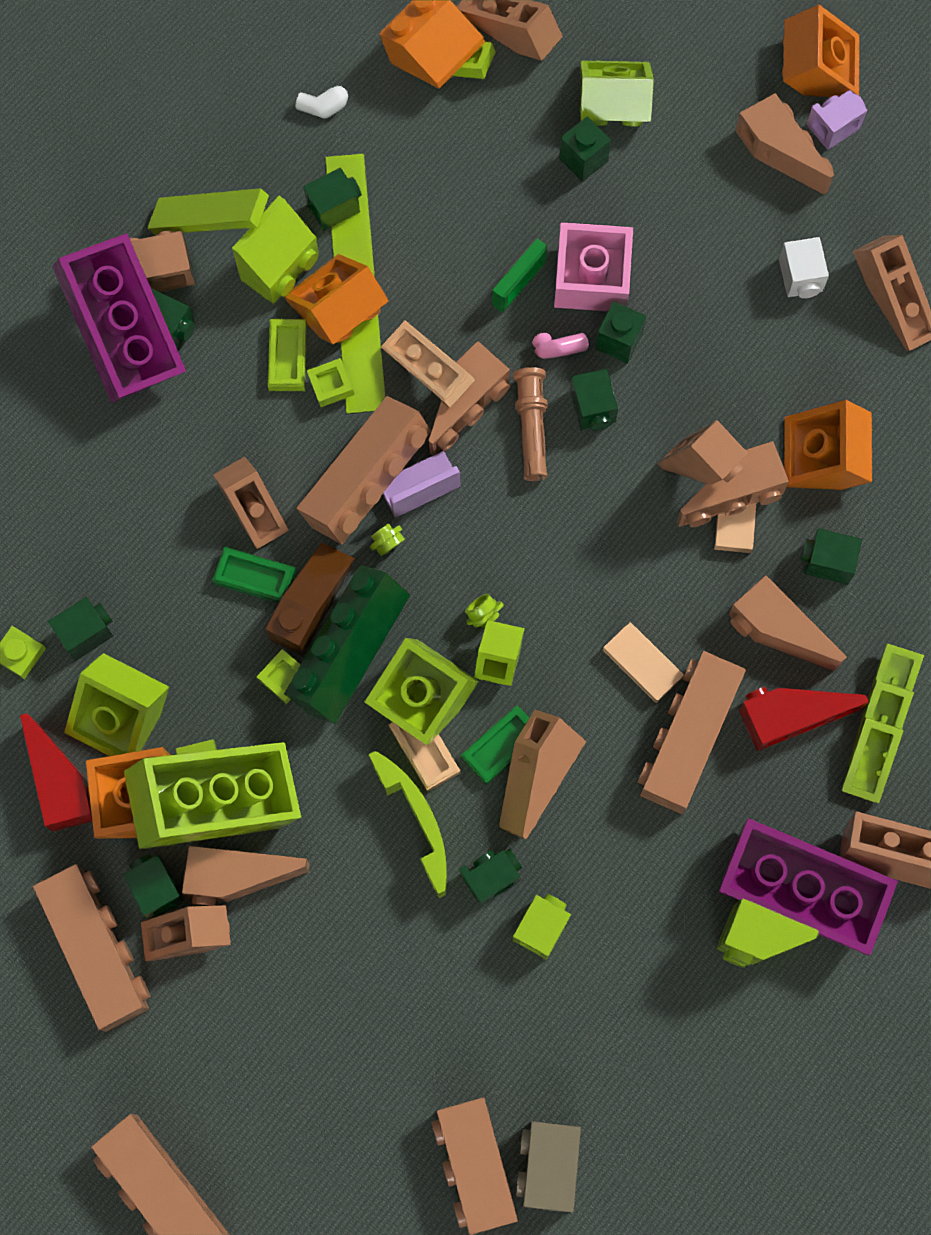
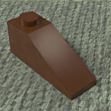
(309, 599)

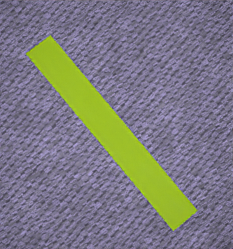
(363, 348)

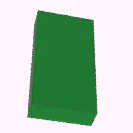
(519, 275)
(253, 575)
(495, 748)

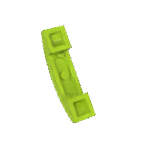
(394, 779)

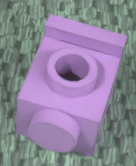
(837, 118)

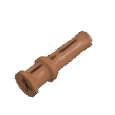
(531, 408)

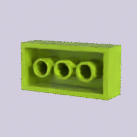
(211, 794)

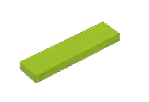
(209, 211)

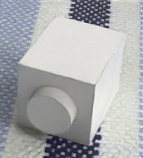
(803, 267)

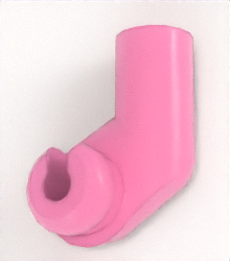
(559, 347)

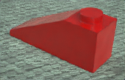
(791, 712)
(59, 784)

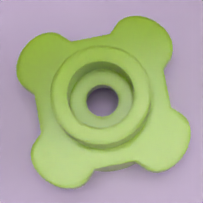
(483, 609)

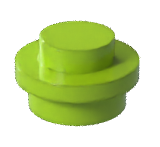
(386, 539)

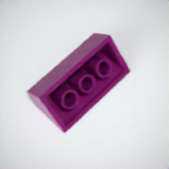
(118, 317)
(808, 885)

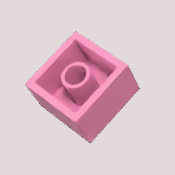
(593, 266)

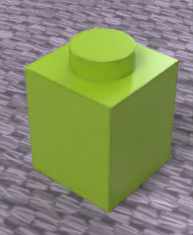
(499, 653)
(542, 925)

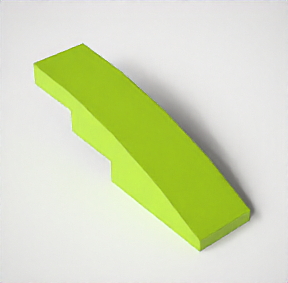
(882, 723)

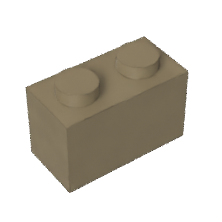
(550, 1166)

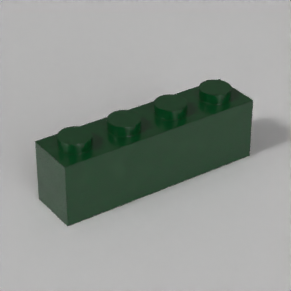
(347, 644)

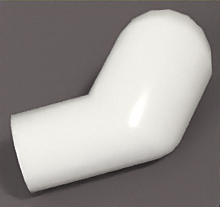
(323, 105)

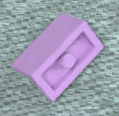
(421, 484)

